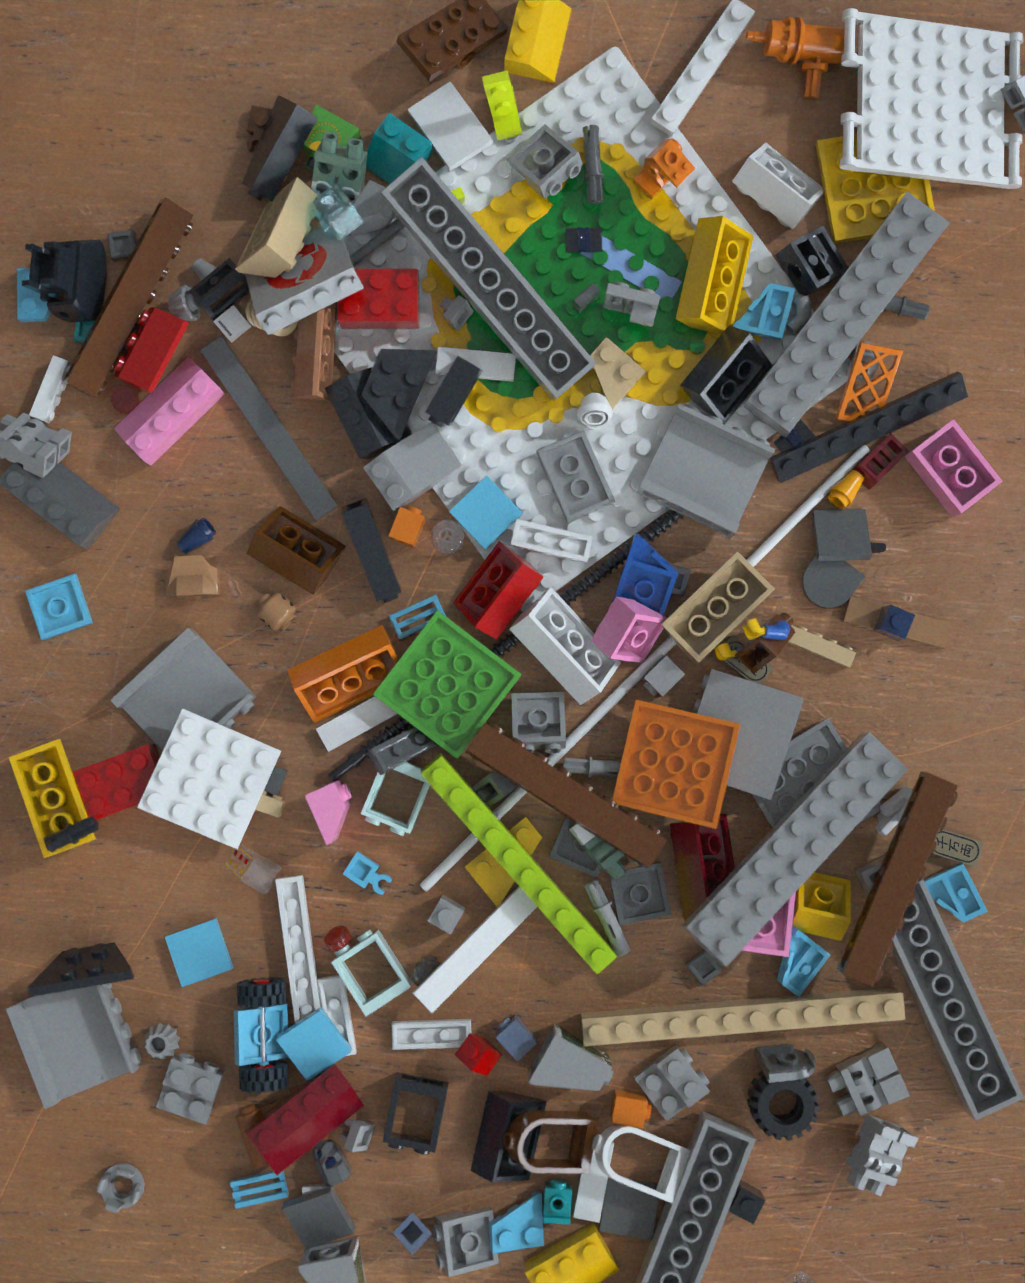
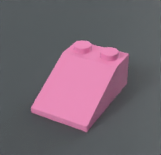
(776, 933)

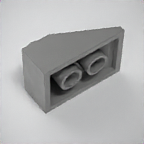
(412, 466)

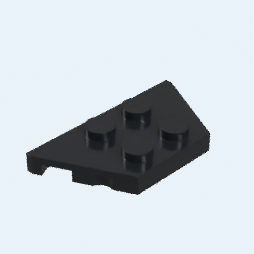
(395, 386)
(82, 969)

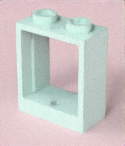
(397, 826)
(385, 995)

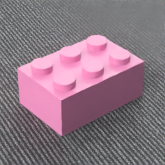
(953, 468)

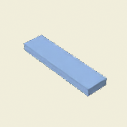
(619, 261)

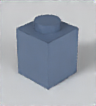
(515, 1037)
(412, 1233)

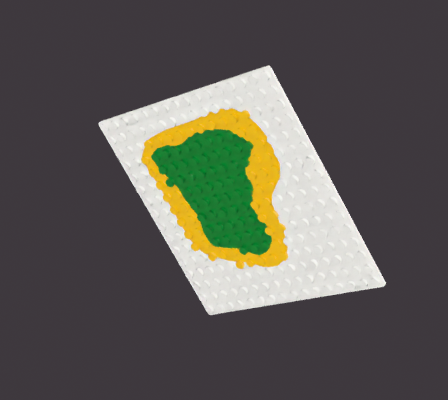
(511, 420)

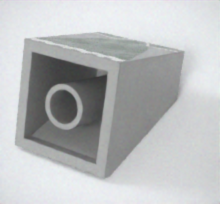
(569, 1064)
(333, 1262)

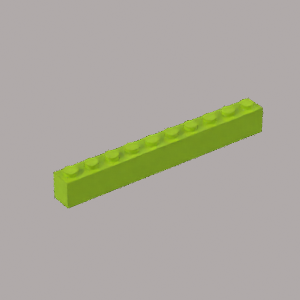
(518, 863)

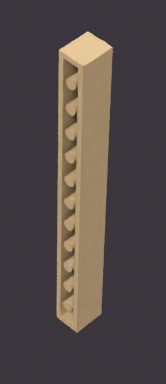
(742, 1016)

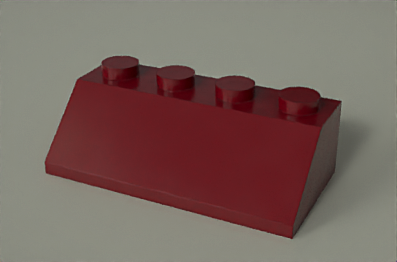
(701, 860)
(304, 1118)

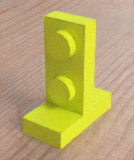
(502, 105)

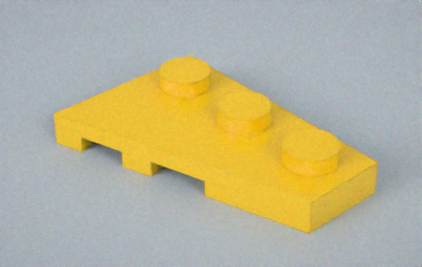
(488, 871)

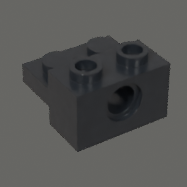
(812, 261)

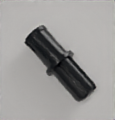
(71, 833)

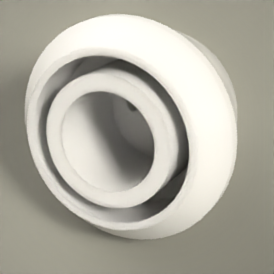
(594, 410)

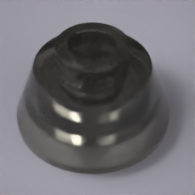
(424, 969)

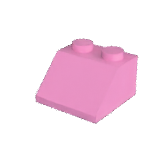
(628, 630)
(330, 808)

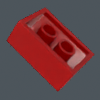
(149, 349)
(497, 590)

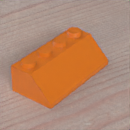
(344, 674)

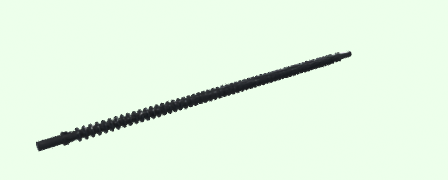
(356, 758)

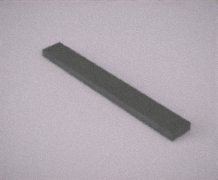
(269, 428)

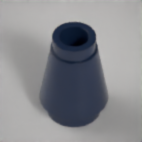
(196, 535)

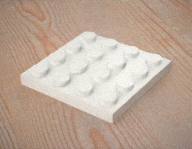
(209, 778)

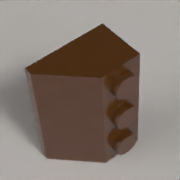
(295, 549)

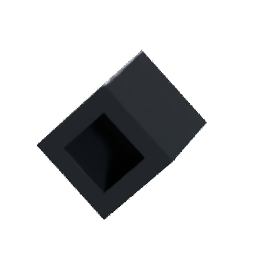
(747, 1202)

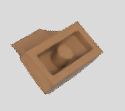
(191, 577)

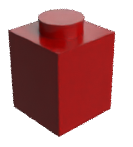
(478, 1054)

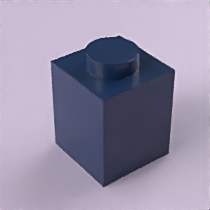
(894, 622)

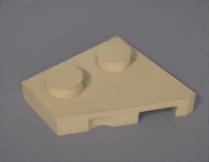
(615, 371)

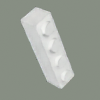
(50, 390)

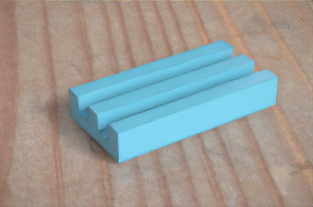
(397, 626)
(237, 1194)

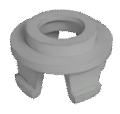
(114, 1199)

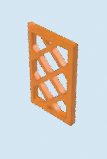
(858, 368)

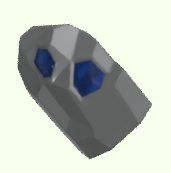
(331, 1162)

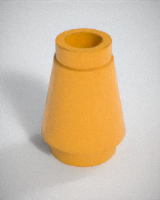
(845, 490)

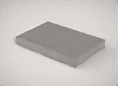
(575, 476)

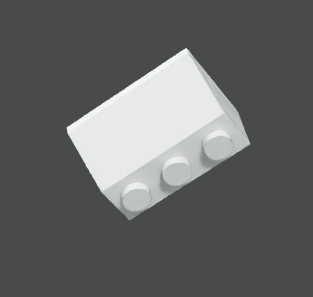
(778, 186)

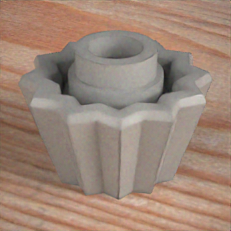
(184, 305)
(161, 1041)

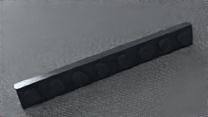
(869, 427)

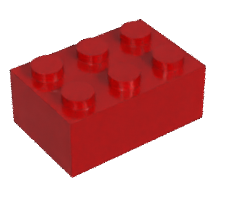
(385, 302)
(116, 782)

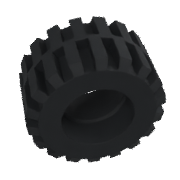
(787, 1124)

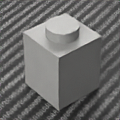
(662, 677)
(446, 914)

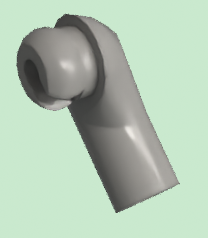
(803, 313)

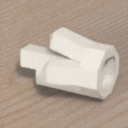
(892, 811)

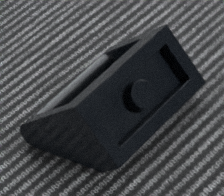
(216, 285)

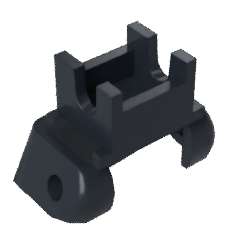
(71, 269)

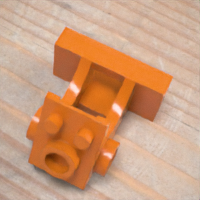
(667, 161)

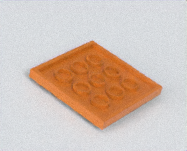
(676, 763)

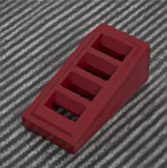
(870, 471)

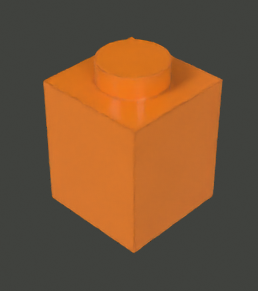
(407, 526)
(630, 1109)

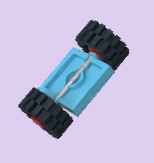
(256, 1034)

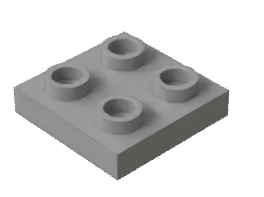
(639, 303)

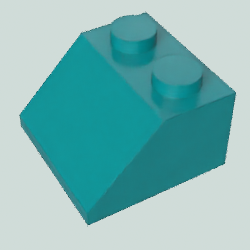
(395, 149)

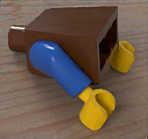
(763, 644)

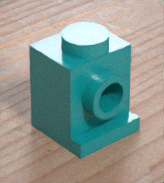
(557, 1212)

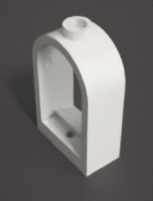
(671, 1172)

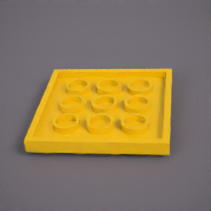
(861, 200)

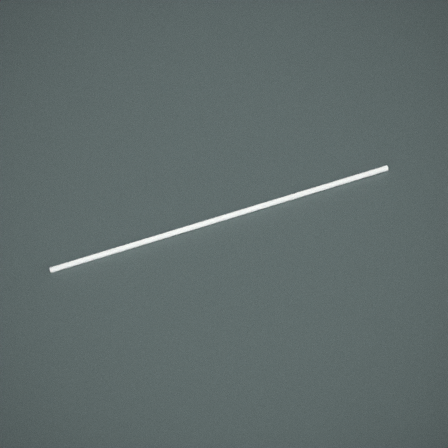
(649, 663)

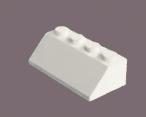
(564, 646)

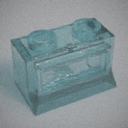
(336, 212)

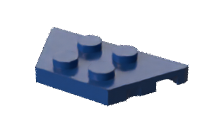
(646, 577)

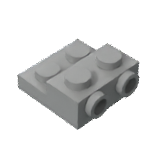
(546, 161)
(539, 720)
(672, 1082)
(190, 1088)
(464, 1241)

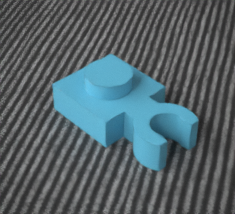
(363, 871)

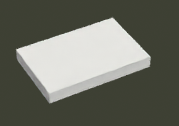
(450, 126)

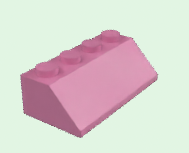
(169, 411)

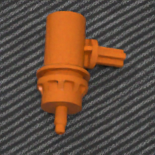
(794, 41)

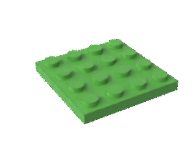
(447, 684)

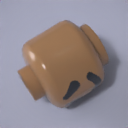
(276, 611)

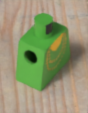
(331, 123)

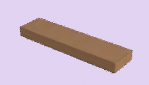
(923, 628)

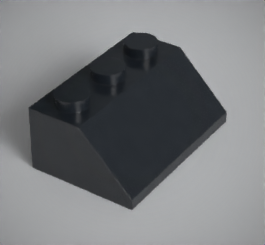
(727, 373)
(363, 429)
(490, 1156)

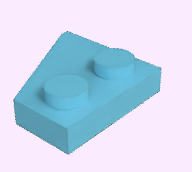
(769, 313)
(519, 1227)

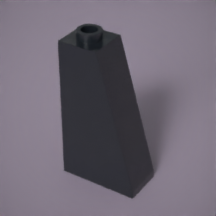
(278, 148)
(371, 550)

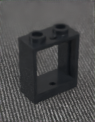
(453, 392)
(421, 1086)

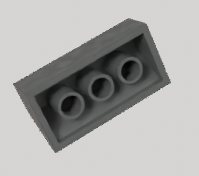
(62, 501)

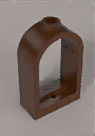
(580, 1148)

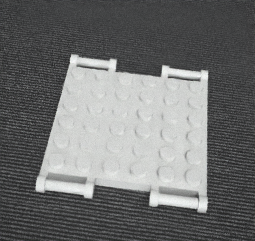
(930, 100)

